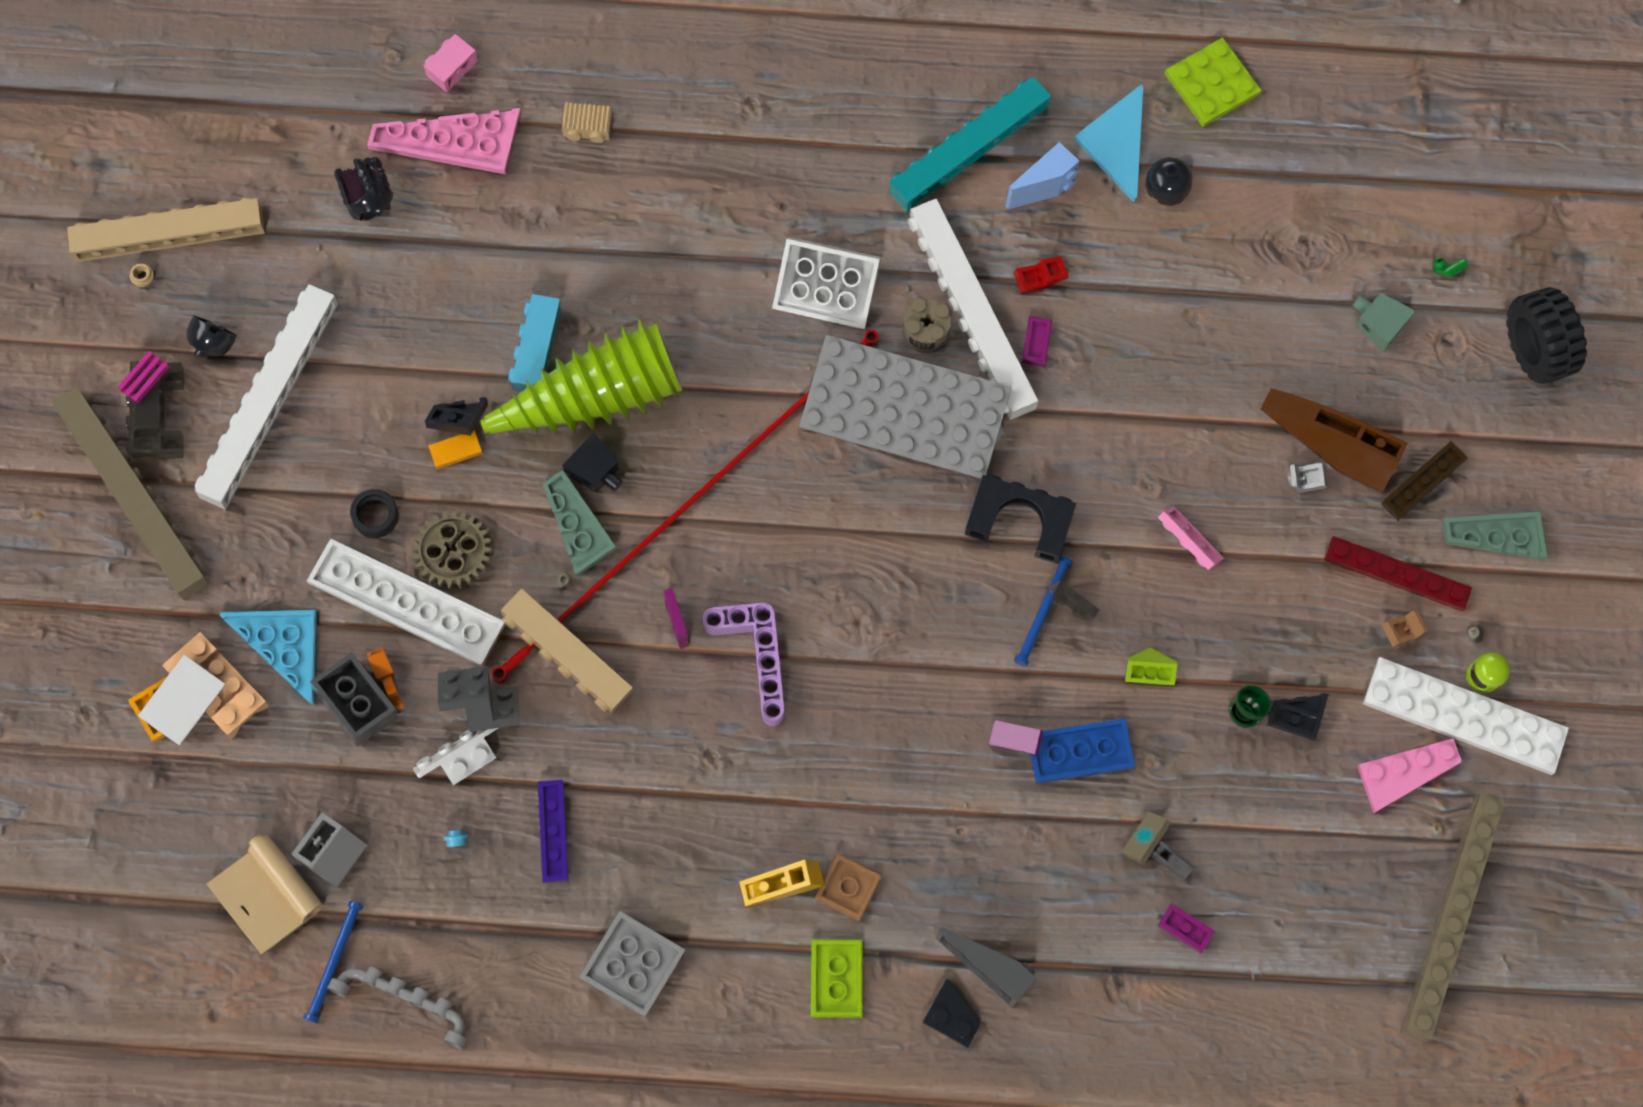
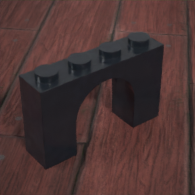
(997, 494)

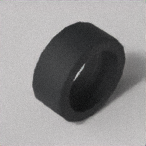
(369, 496)

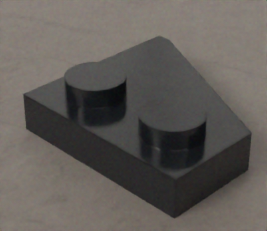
(456, 416)
(1298, 715)
(952, 1016)

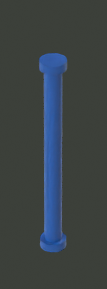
(1022, 658)
(333, 961)

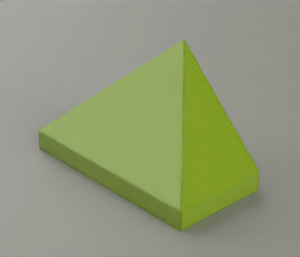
(1151, 668)

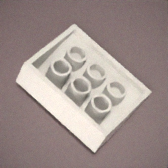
(826, 282)

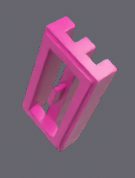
(123, 387)

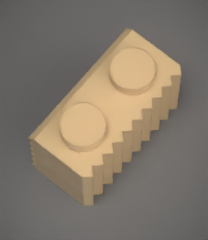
(587, 122)

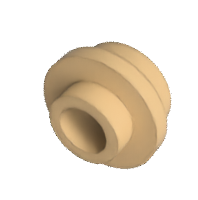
(140, 269)

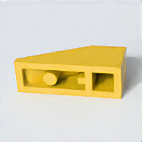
(782, 882)

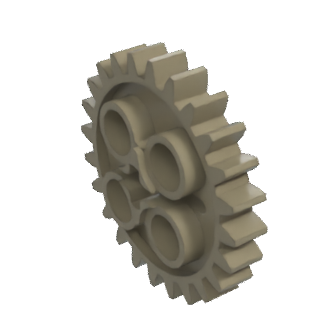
(433, 539)

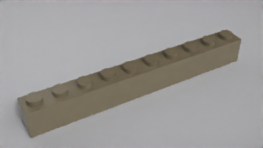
(130, 493)
(1452, 918)

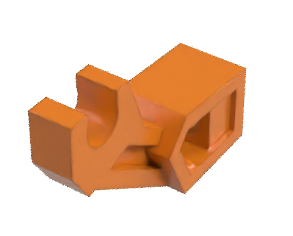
(384, 673)

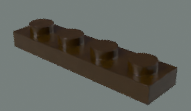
(1424, 481)

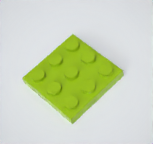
(1212, 82)

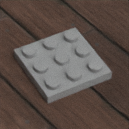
(632, 964)

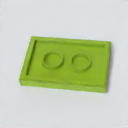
(836, 978)

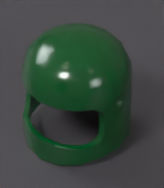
(1256, 703)

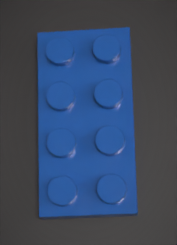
(1083, 751)

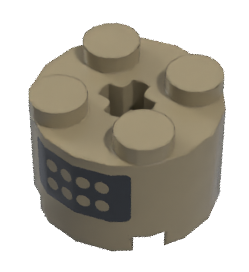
(928, 313)

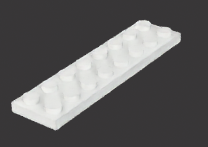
(406, 602)
(1465, 716)

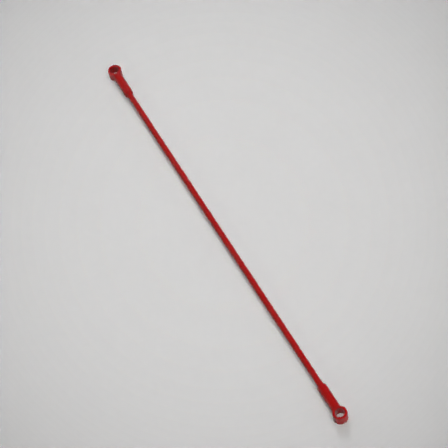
(525, 651)

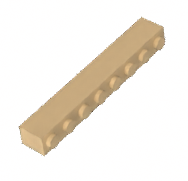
(165, 229)

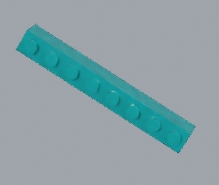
(969, 143)

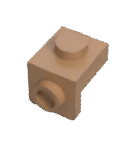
(1405, 628)

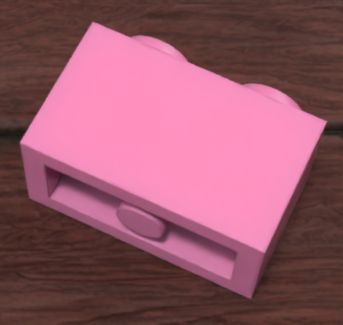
(450, 62)

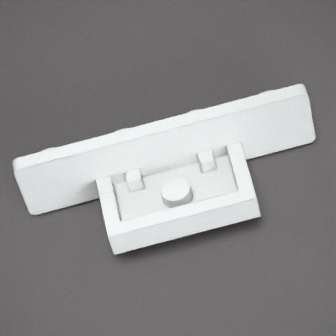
(460, 757)

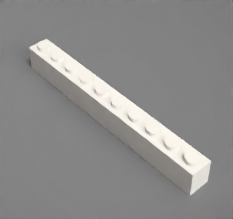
(971, 306)
(266, 396)

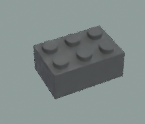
(354, 699)

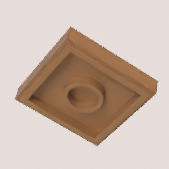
(848, 887)

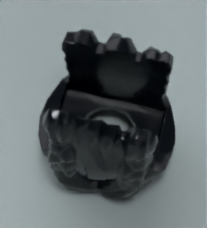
(365, 188)

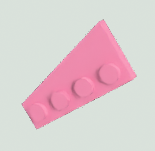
(1401, 773)

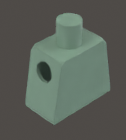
(1382, 319)

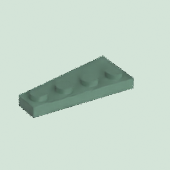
(580, 529)
(1500, 533)

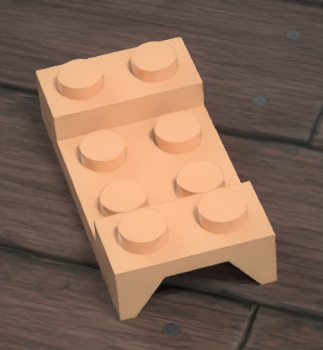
(236, 700)

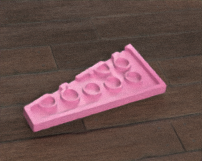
(458, 140)

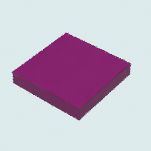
(676, 618)

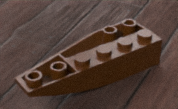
(1338, 438)

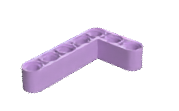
(763, 652)

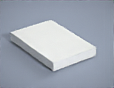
(181, 700)

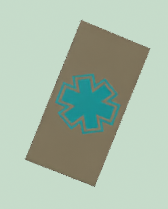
(1146, 838)

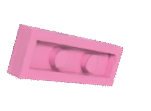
(1190, 538)

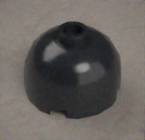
(1169, 181)
(209, 338)

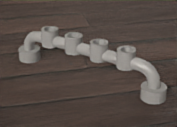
(396, 988)

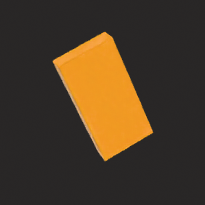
(455, 450)

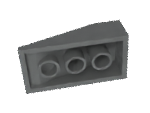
(999, 972)

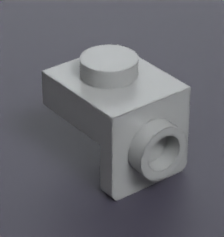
(1307, 477)

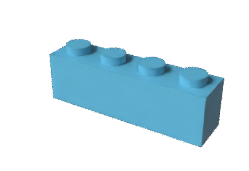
(536, 340)

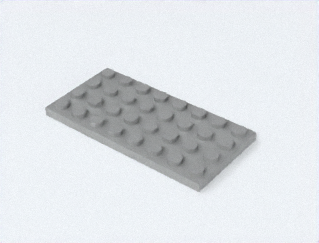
(905, 407)

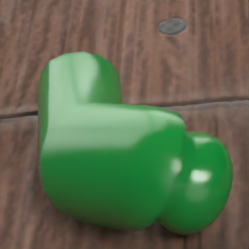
(1449, 270)

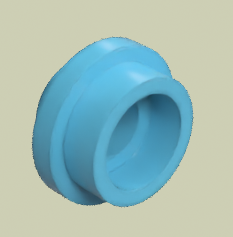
(456, 838)

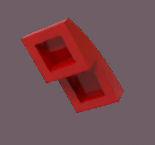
(1041, 275)

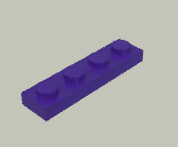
(553, 831)

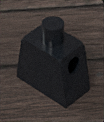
(593, 465)

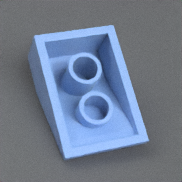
(1045, 179)

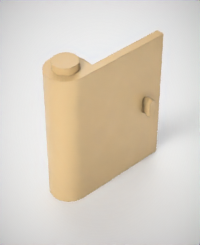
(269, 892)

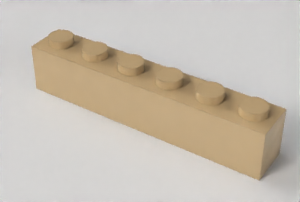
(566, 651)

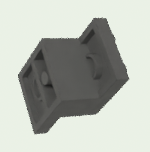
(474, 692)

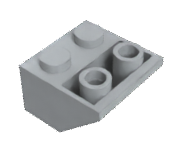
(329, 850)

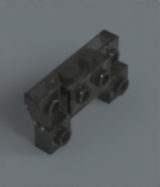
(147, 417)

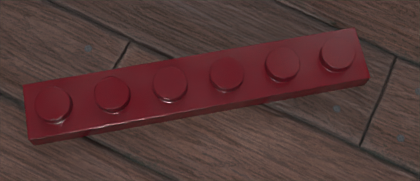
(1398, 573)

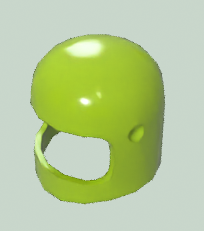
(1491, 670)

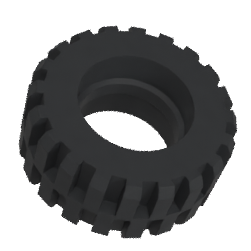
(1546, 335)

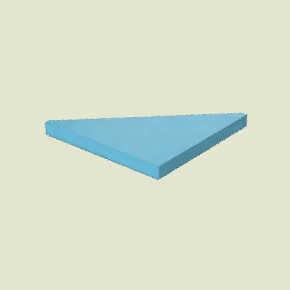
(1115, 141)
(284, 641)

